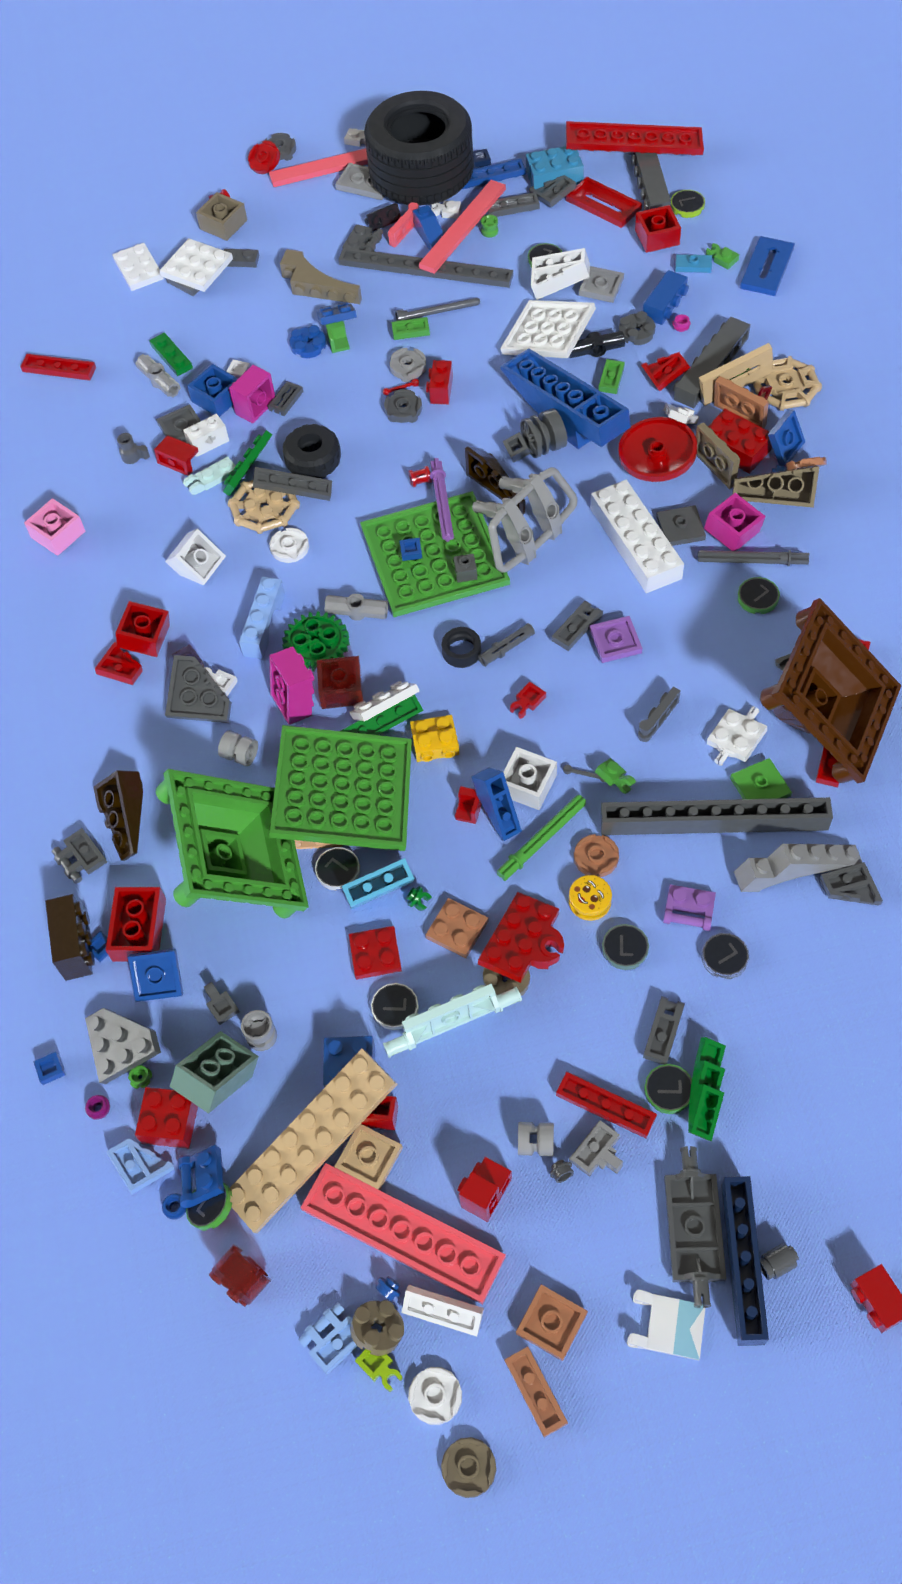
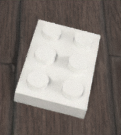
(137, 266)
(382, 701)

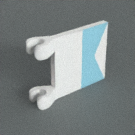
(673, 1326)

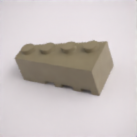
(785, 487)

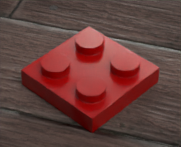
(375, 952)

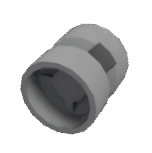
(238, 748)
(259, 1030)
(545, 1138)

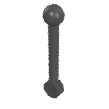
(567, 769)

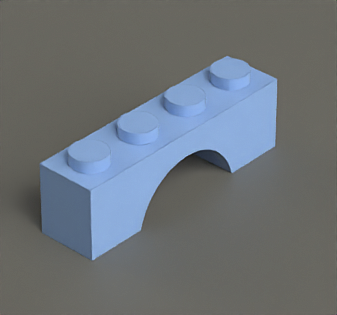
(256, 630)

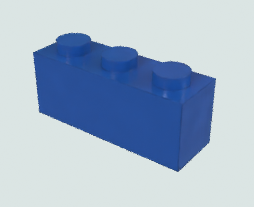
(666, 296)

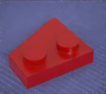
(666, 369)
(119, 666)

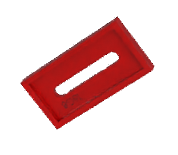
(608, 195)

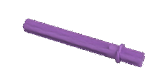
(438, 476)

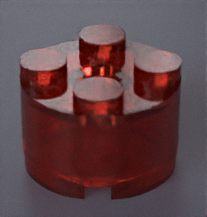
(239, 1275)

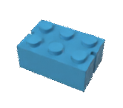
(553, 163)

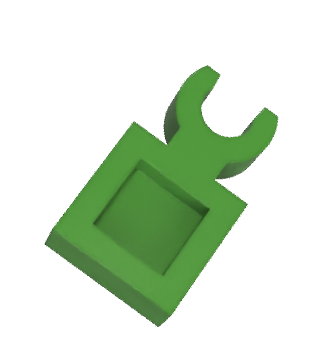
(723, 257)

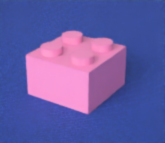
(54, 527)

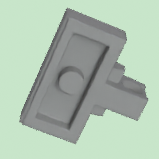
(597, 1150)

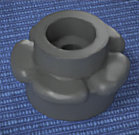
(561, 1171)

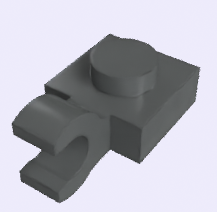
(221, 1004)

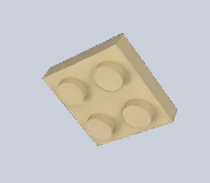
(369, 1156)

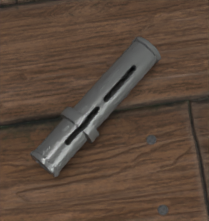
(524, 633)

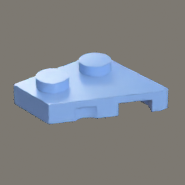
(137, 1165)

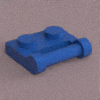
(208, 1176)

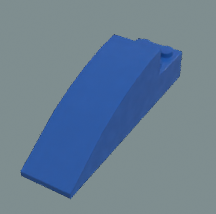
(583, 409)

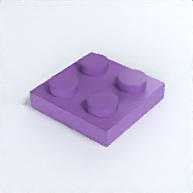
(615, 639)

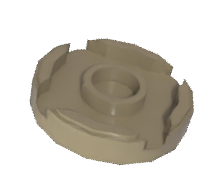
(468, 1467)

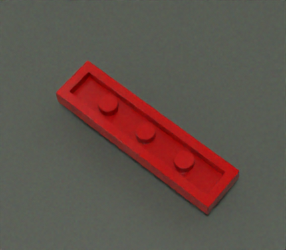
(58, 367)
(606, 1105)

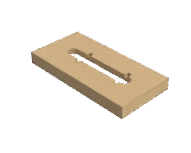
(761, 356)

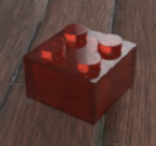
(340, 682)

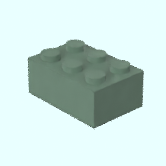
(214, 1071)

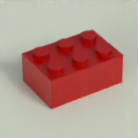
(743, 438)
(135, 922)

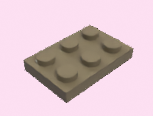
(717, 455)

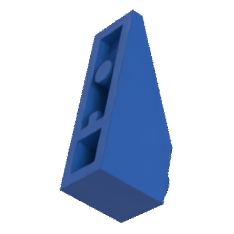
(427, 226)
(497, 802)

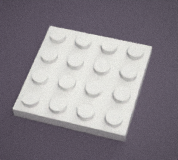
(548, 328)

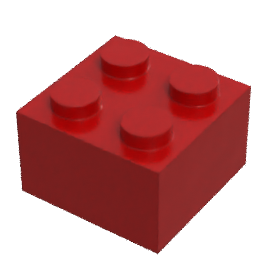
(658, 228)
(142, 629)
(166, 1119)

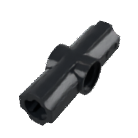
(598, 344)

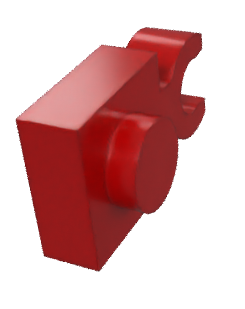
(527, 698)

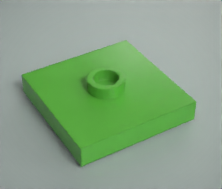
(760, 782)

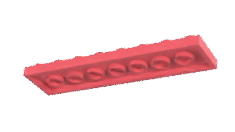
(404, 1233)

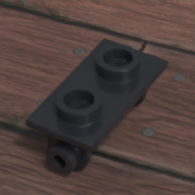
(383, 217)

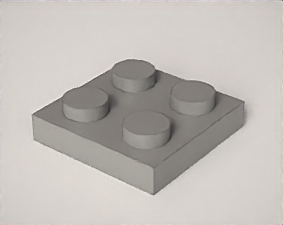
(602, 284)

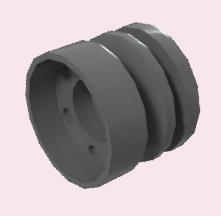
(544, 432)

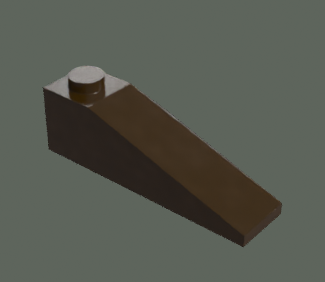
(121, 802)

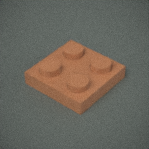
(457, 928)
(551, 1322)

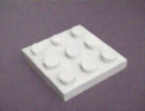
(196, 265)

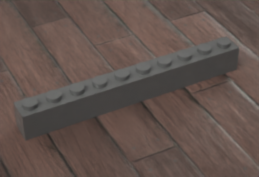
(716, 816)

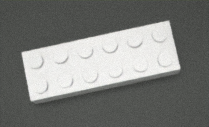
(636, 536)

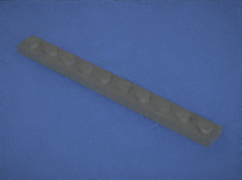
(410, 265)

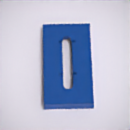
(770, 284)

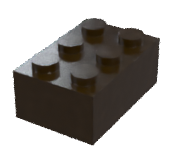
(69, 937)

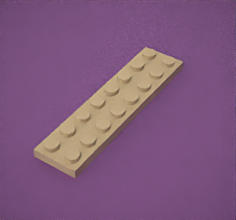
(310, 1140)

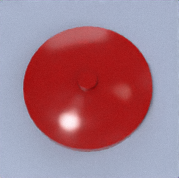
(657, 449)

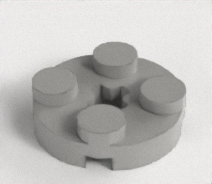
(415, 359)

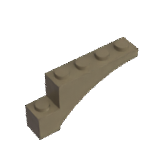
(311, 282)

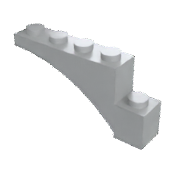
(792, 862)

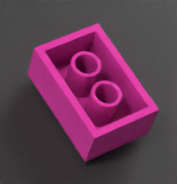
(291, 685)

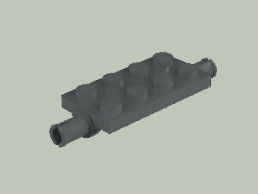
(694, 1227)

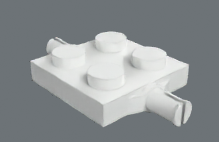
(736, 735)

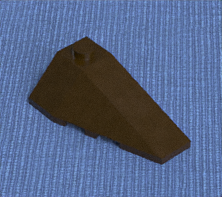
(487, 472)

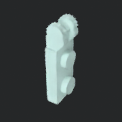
(210, 476)

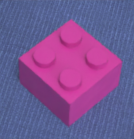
(252, 393)
(734, 522)

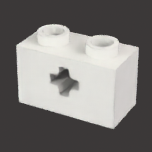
(207, 434)

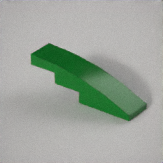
(705, 1089)

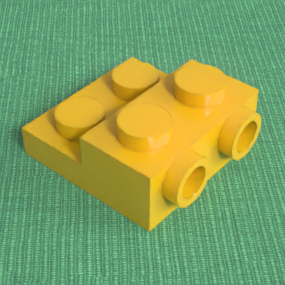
(434, 738)

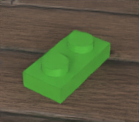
(410, 328)
(611, 376)

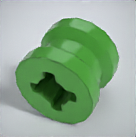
(489, 226)

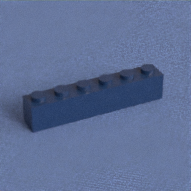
(744, 1261)

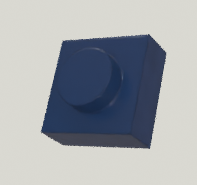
(481, 158)

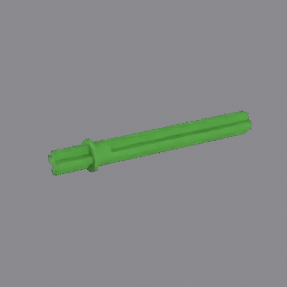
(541, 837)

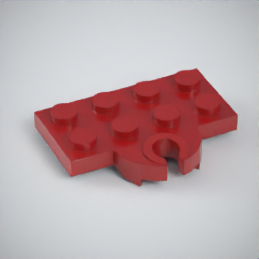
(523, 939)

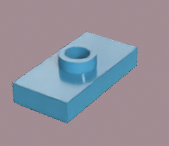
(693, 263)

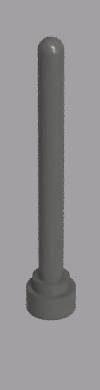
(404, 315)

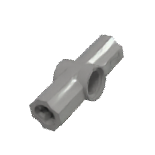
(157, 375)
(356, 607)

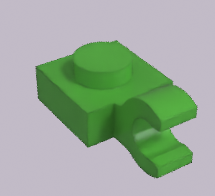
(614, 774)

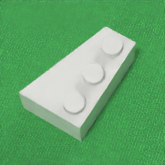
(558, 271)

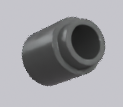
(778, 1261)

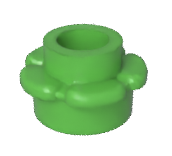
(140, 1071)

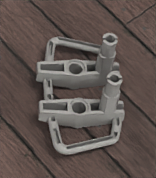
(513, 521)

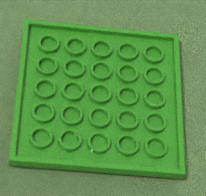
(431, 580)
(342, 788)

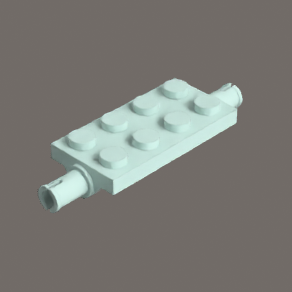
(450, 1015)

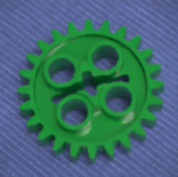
(314, 636)

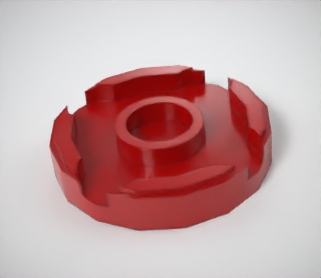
(264, 157)

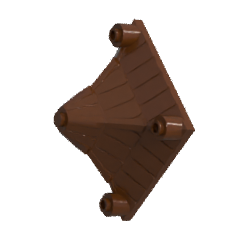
(834, 692)

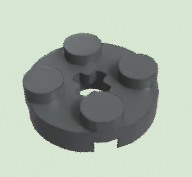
(287, 145)
(641, 321)
(397, 413)

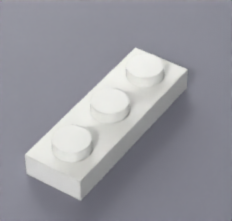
(442, 1310)

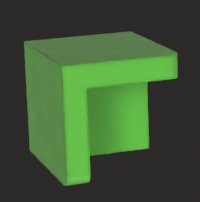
(337, 336)

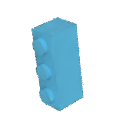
(378, 883)

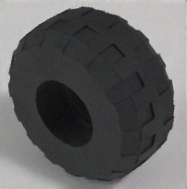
(312, 451)

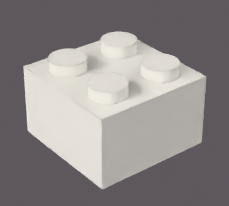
(529, 777)

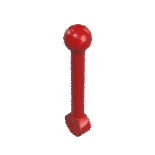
(415, 382)

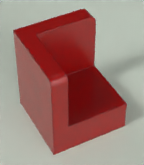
(468, 806)

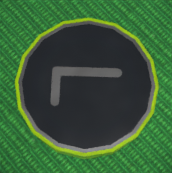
(687, 203)

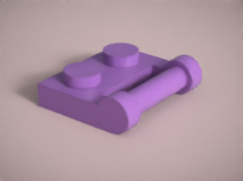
(689, 901)

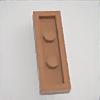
(536, 1392)

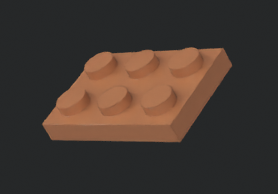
(740, 401)

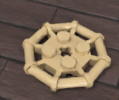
(795, 384)
(260, 514)

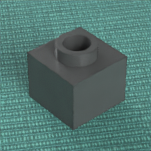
(514, 442)
(465, 568)

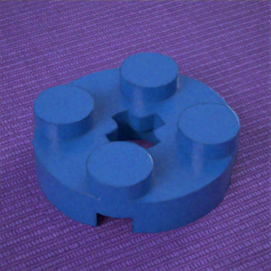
(301, 336)

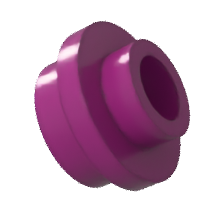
(93, 1102)

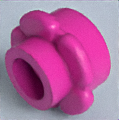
(681, 323)

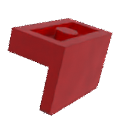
(175, 455)

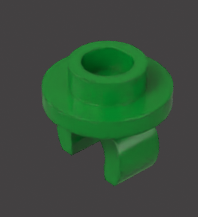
(415, 896)

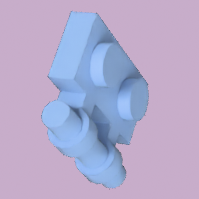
(335, 1345)

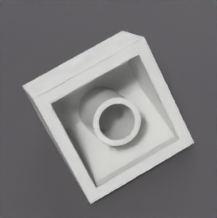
(195, 557)

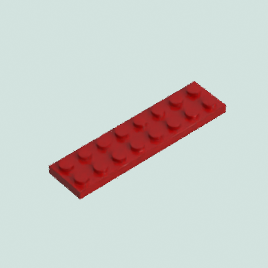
(634, 138)

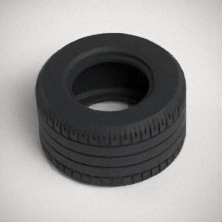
(419, 147)

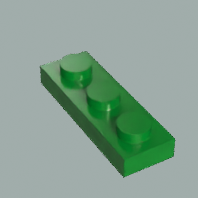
(171, 354)

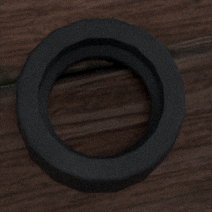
(458, 634)

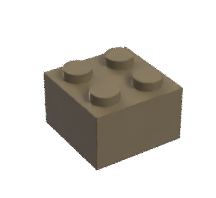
(221, 216)

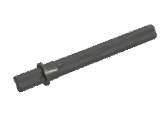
(753, 557)

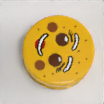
(590, 897)

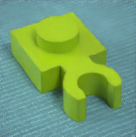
(378, 1366)

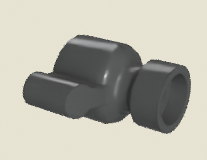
(129, 450)

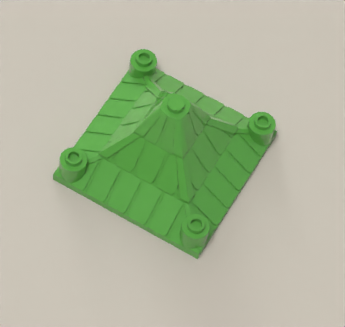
(227, 844)

